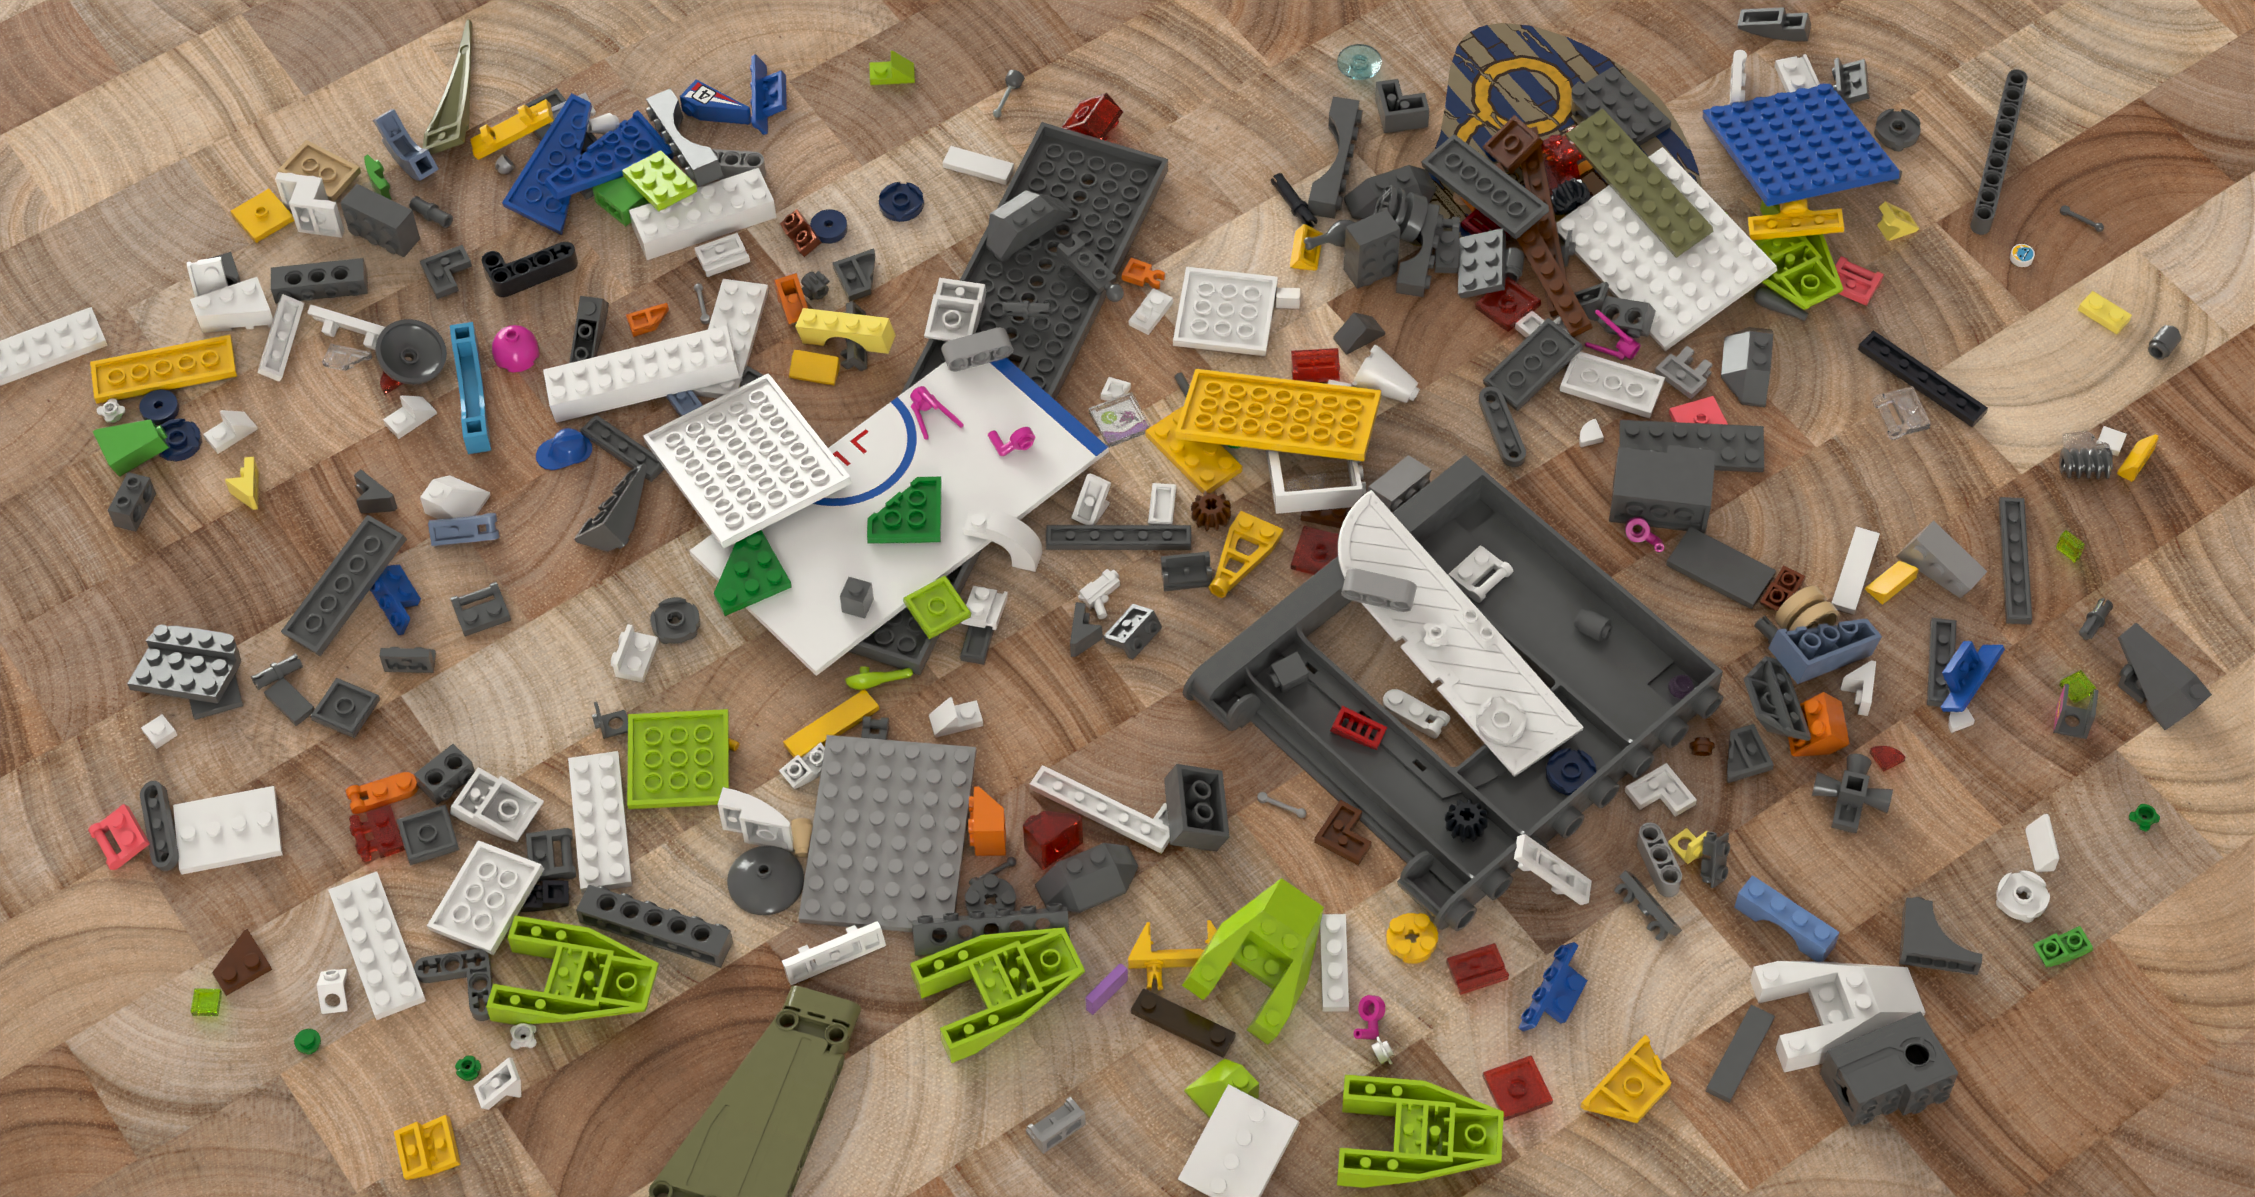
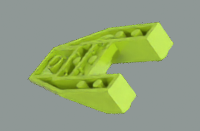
(1803, 266)
(1272, 942)
(1014, 978)
(586, 980)
(1432, 1137)

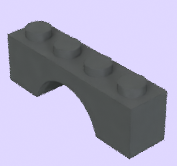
(1413, 273)

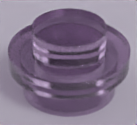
(1680, 686)

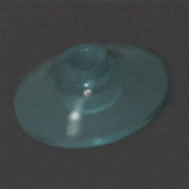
(1359, 61)

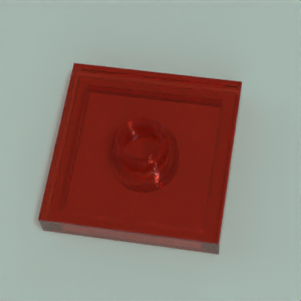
(1508, 305)
(1314, 550)
(1517, 1087)

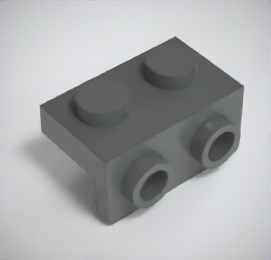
(1851, 80)

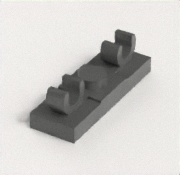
(855, 353)
(1647, 905)

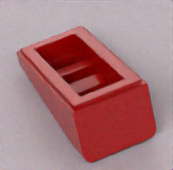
(1355, 736)

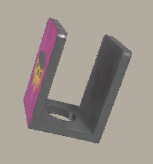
(2085, 716)

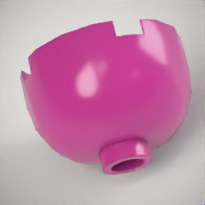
(515, 348)

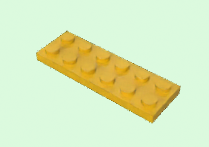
(163, 369)

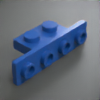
(767, 94)
(394, 593)
(1967, 673)
(1557, 992)

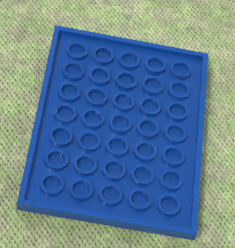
(1800, 144)

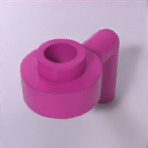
(1020, 440)
(1644, 534)
(1367, 1013)

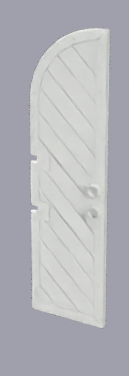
(1477, 657)

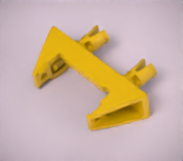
(1154, 961)

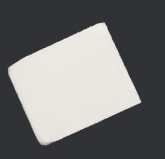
(1288, 298)

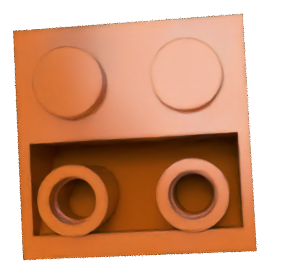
(1826, 726)
(986, 825)

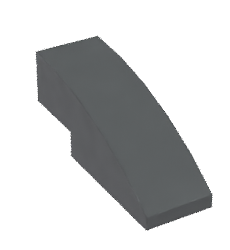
(1775, 23)

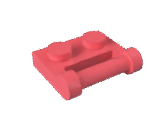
(1856, 287)
(126, 833)

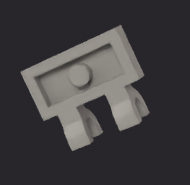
(1681, 375)

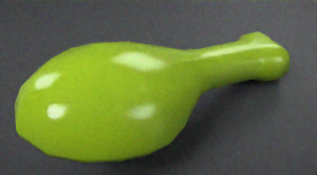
(868, 679)

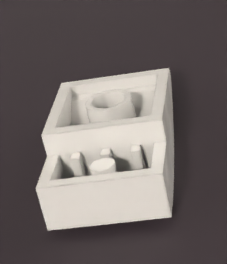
(955, 309)
(496, 806)
(755, 819)

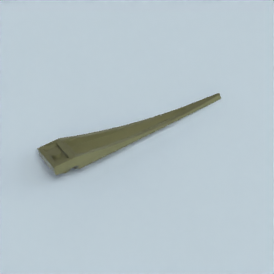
(452, 115)

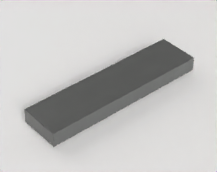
(621, 446)
(1941, 651)
(1740, 1053)

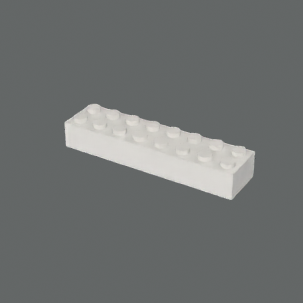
(641, 373)

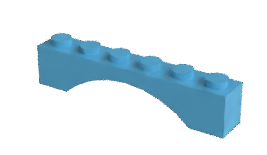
(471, 388)

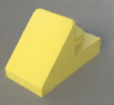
(1895, 222)
(246, 487)

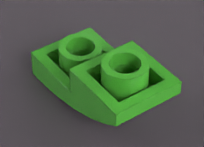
(376, 177)
(2063, 948)

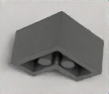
(1400, 111)

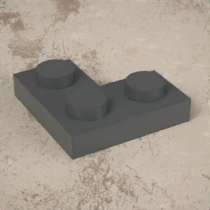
(440, 268)

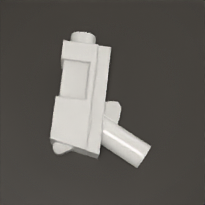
(1097, 593)

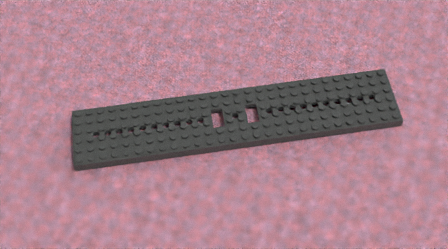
(1046, 347)

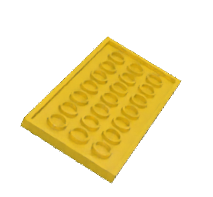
(1279, 414)

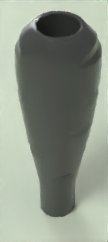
(1775, 302)

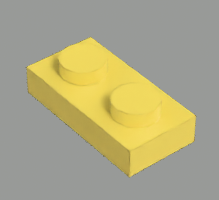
(2104, 312)

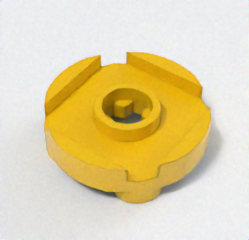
(1414, 924)

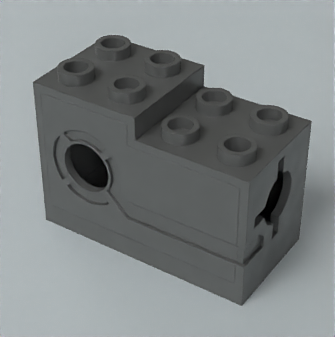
(1664, 488)
(1889, 1070)

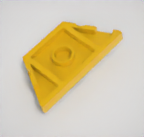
(1630, 1086)

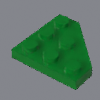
(909, 515)
(750, 575)

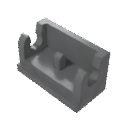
(1186, 571)

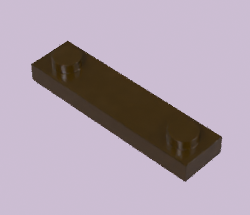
(1183, 1023)

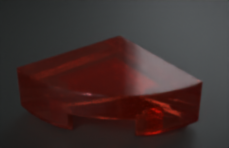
(388, 384)
(1887, 756)

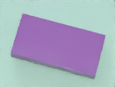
(1106, 988)

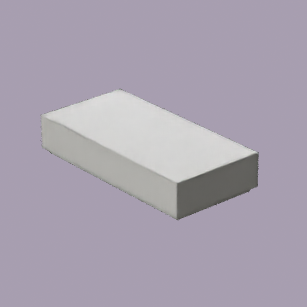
(1162, 504)

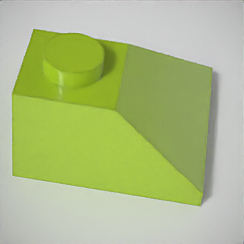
(1210, 1087)

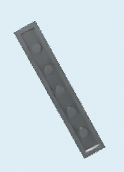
(1118, 537)
(2015, 561)

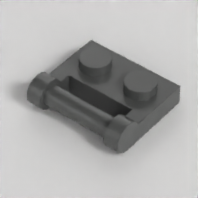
(482, 615)
(541, 850)

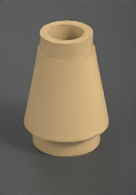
(801, 834)

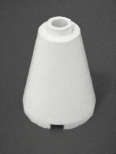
(1385, 374)

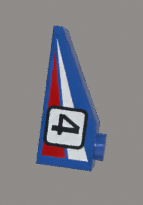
(711, 105)

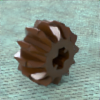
(1211, 510)

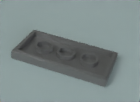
(1533, 363)
(1721, 567)

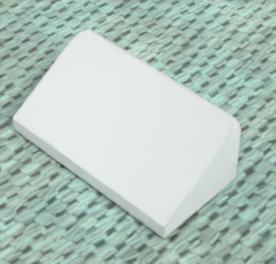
(2042, 844)

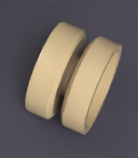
(1808, 609)

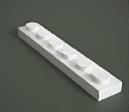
(1101, 809)

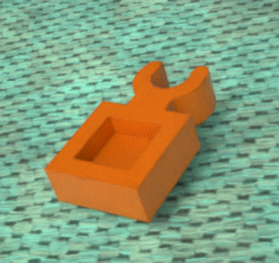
(1139, 272)

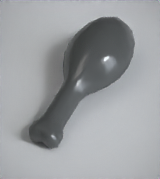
(1335, 236)

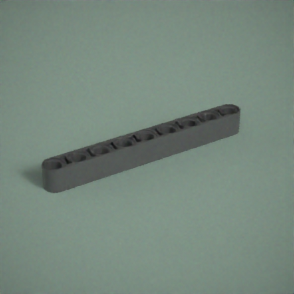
(1999, 152)

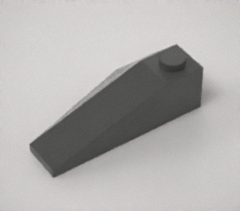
(617, 515)

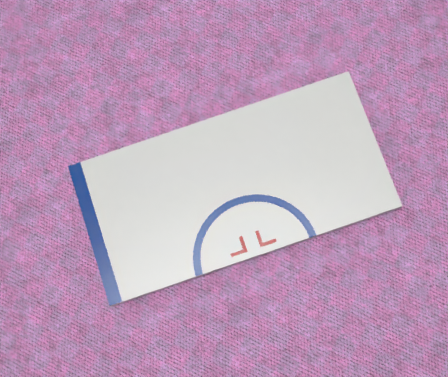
(882, 456)

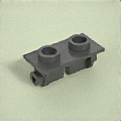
(1715, 869)

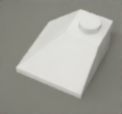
(452, 498)

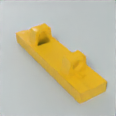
(511, 129)

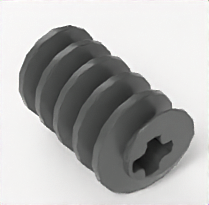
(2086, 462)

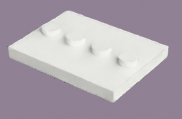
(227, 830)
(485, 897)
(1238, 1147)

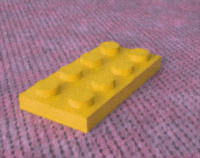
(1203, 463)

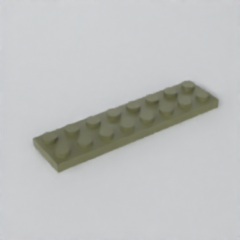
(1639, 183)

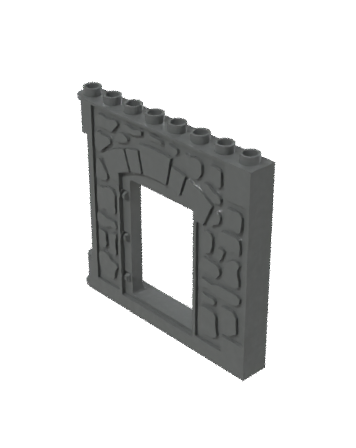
(1607, 685)

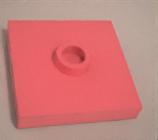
(1699, 411)

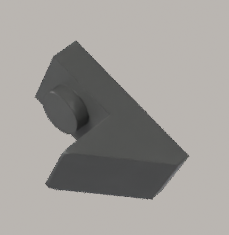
(373, 496)
(1083, 634)

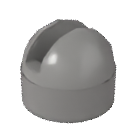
(504, 164)

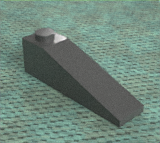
(2165, 680)

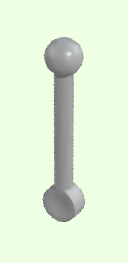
(705, 319)
(1262, 798)

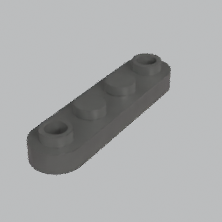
(1502, 426)
(159, 825)

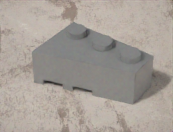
(1401, 482)
(1942, 560)

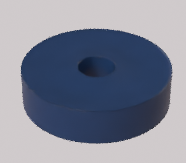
(829, 218)
(155, 399)

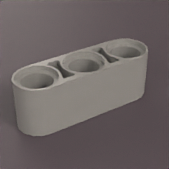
(738, 162)
(977, 349)
(1379, 590)
(1660, 849)

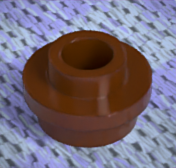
(1702, 746)

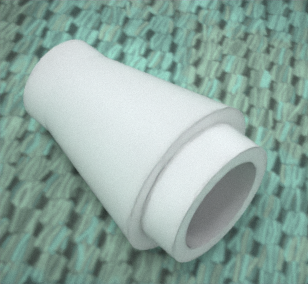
(603, 124)

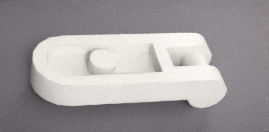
(1738, 77)
(1415, 712)

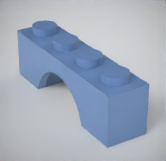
(1810, 933)

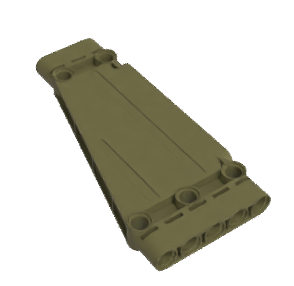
(769, 1109)

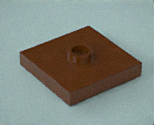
(1513, 144)

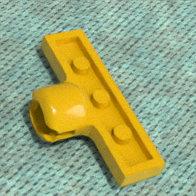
(1794, 221)

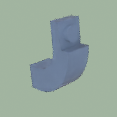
(408, 155)

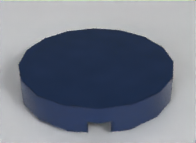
(901, 201)
(183, 439)
(1569, 770)

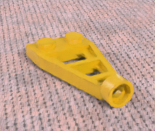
(1254, 531)

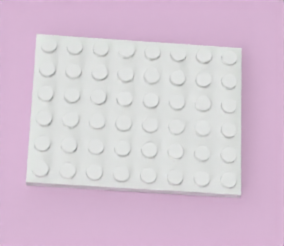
(1641, 268)
(746, 460)

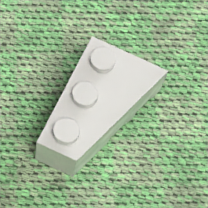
(233, 307)

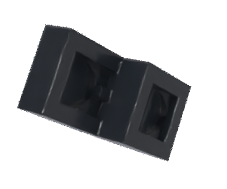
(548, 896)

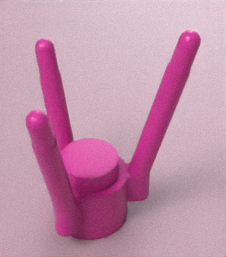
(1627, 346)
(925, 401)

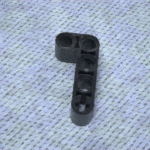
(529, 270)

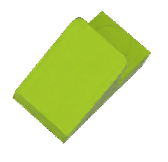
(896, 71)

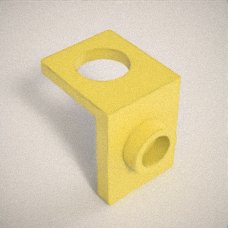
(1694, 848)

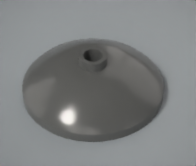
(412, 340)
(770, 891)

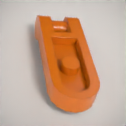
(382, 792)

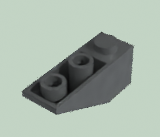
(588, 328)

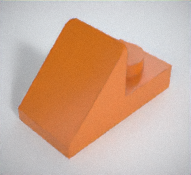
(790, 296)

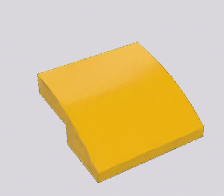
(427, 1148)

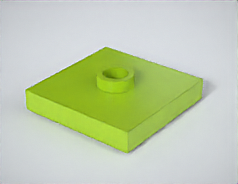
(937, 607)

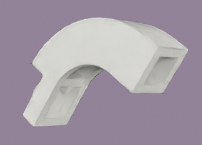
(1008, 532)

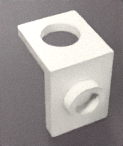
(332, 982)

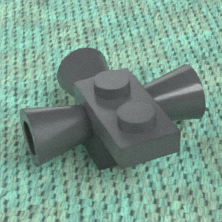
(1852, 793)

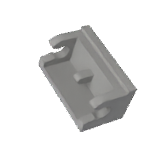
(1057, 1126)

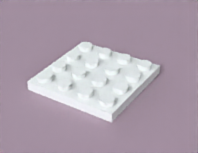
(1225, 311)

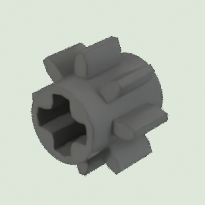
(815, 285)

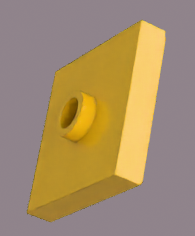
(262, 215)

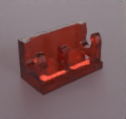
(1315, 365)

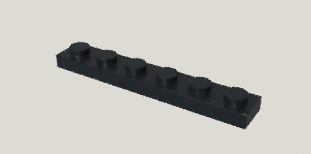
(1922, 378)

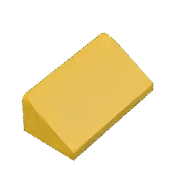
(1301, 257)
(814, 367)
(2138, 458)
(1892, 581)

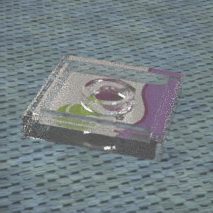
(1119, 419)

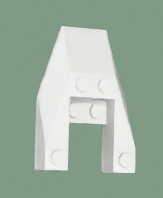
(1845, 997)

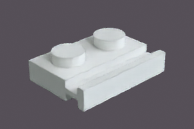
(1796, 73)
(722, 254)
(207, 276)
(985, 607)

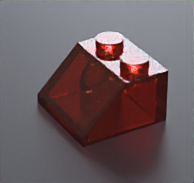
(1094, 117)
(1052, 836)

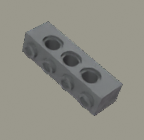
(320, 280)

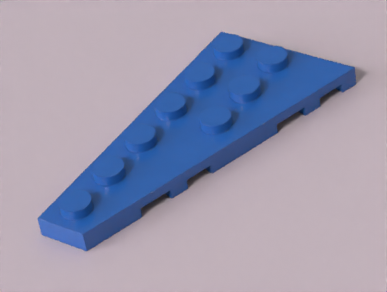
(557, 148)
(608, 157)

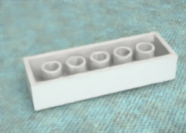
(705, 215)

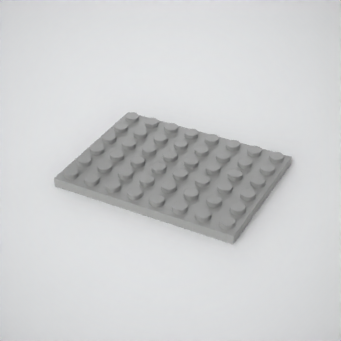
(887, 833)

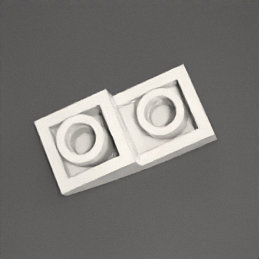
(805, 769)

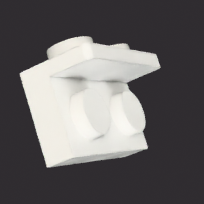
(633, 655)

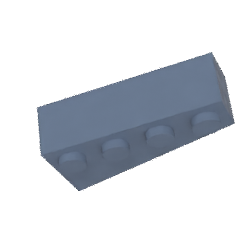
(1823, 649)

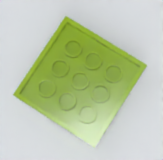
(677, 758)

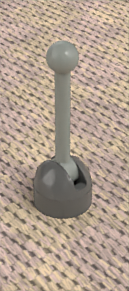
(1013, 81)

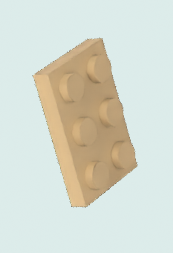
(318, 162)

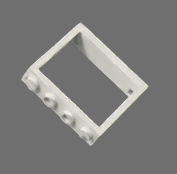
(1318, 498)

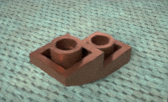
(800, 232)
(1783, 587)

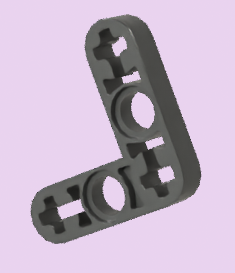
(473, 974)

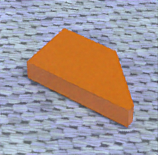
(646, 319)

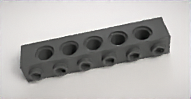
(927, 944)
(711, 951)

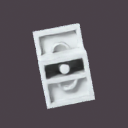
(309, 204)

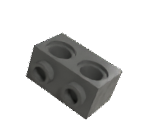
(1628, 312)
(131, 501)
(441, 770)

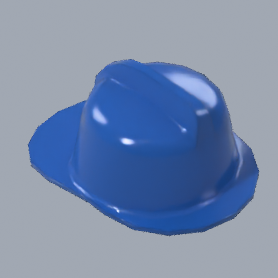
(563, 450)

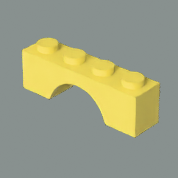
(871, 332)

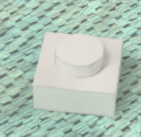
(159, 731)

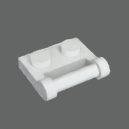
(1475, 568)

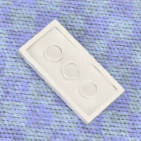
(1612, 384)

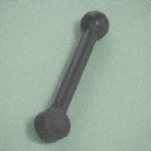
(2065, 210)
(1011, 861)

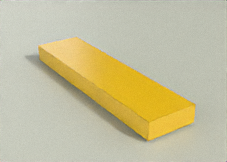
(832, 723)

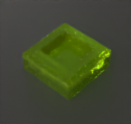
(2070, 546)
(2079, 686)
(206, 1002)

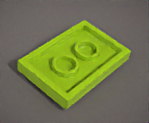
(659, 180)

